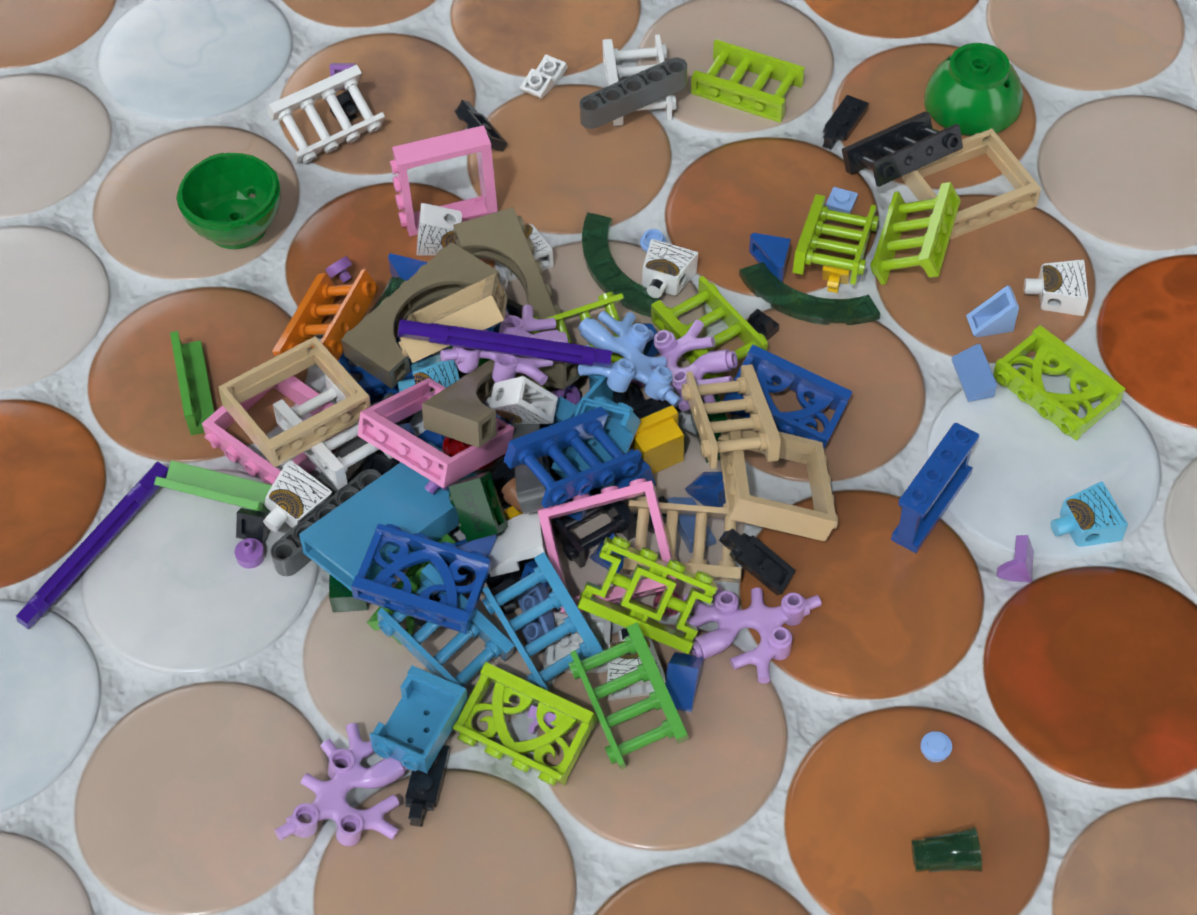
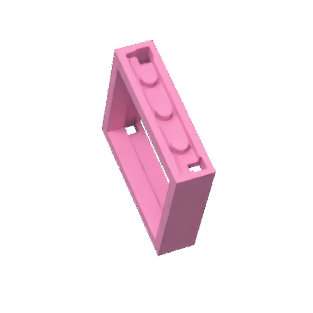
(439, 149)
(379, 429)
(236, 451)
(607, 496)

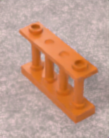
(319, 303)

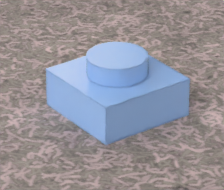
(842, 200)

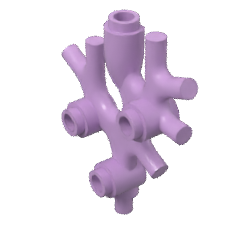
(711, 362)
(505, 364)
(766, 620)
(330, 796)

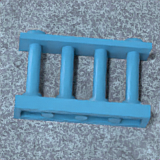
(558, 598)
(496, 642)

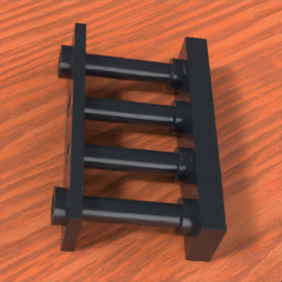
(902, 148)
(621, 521)

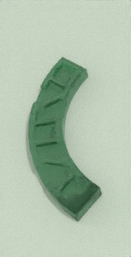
(605, 270)
(804, 306)

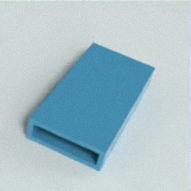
(396, 498)

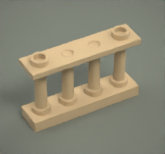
(752, 402)
(725, 570)

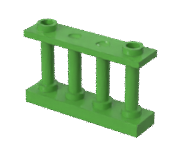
(658, 699)

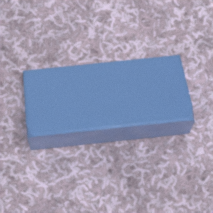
(974, 374)
(686, 524)

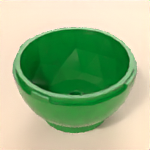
(972, 92)
(218, 201)

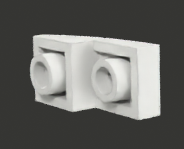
(545, 77)

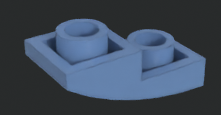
(543, 623)

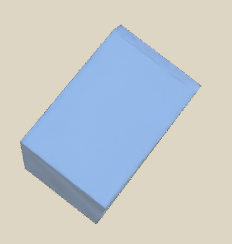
(995, 315)

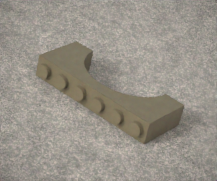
(502, 239)
(374, 339)
(460, 408)

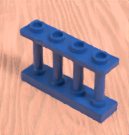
(571, 434)

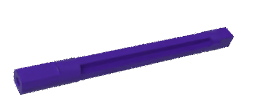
(505, 343)
(91, 547)

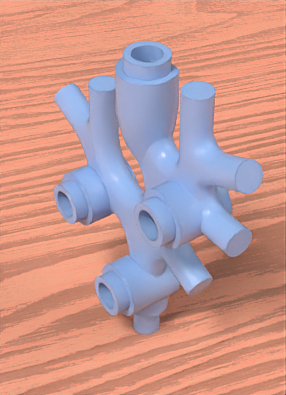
(630, 345)

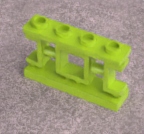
(638, 612)

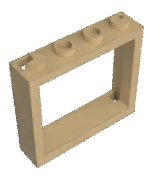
(990, 211)
(471, 307)
(312, 430)
(773, 514)

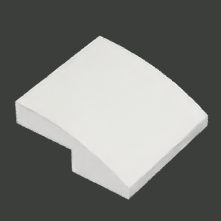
(517, 542)
(601, 629)

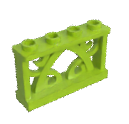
(1056, 406)
(505, 687)

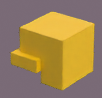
(660, 439)

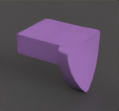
(1022, 566)

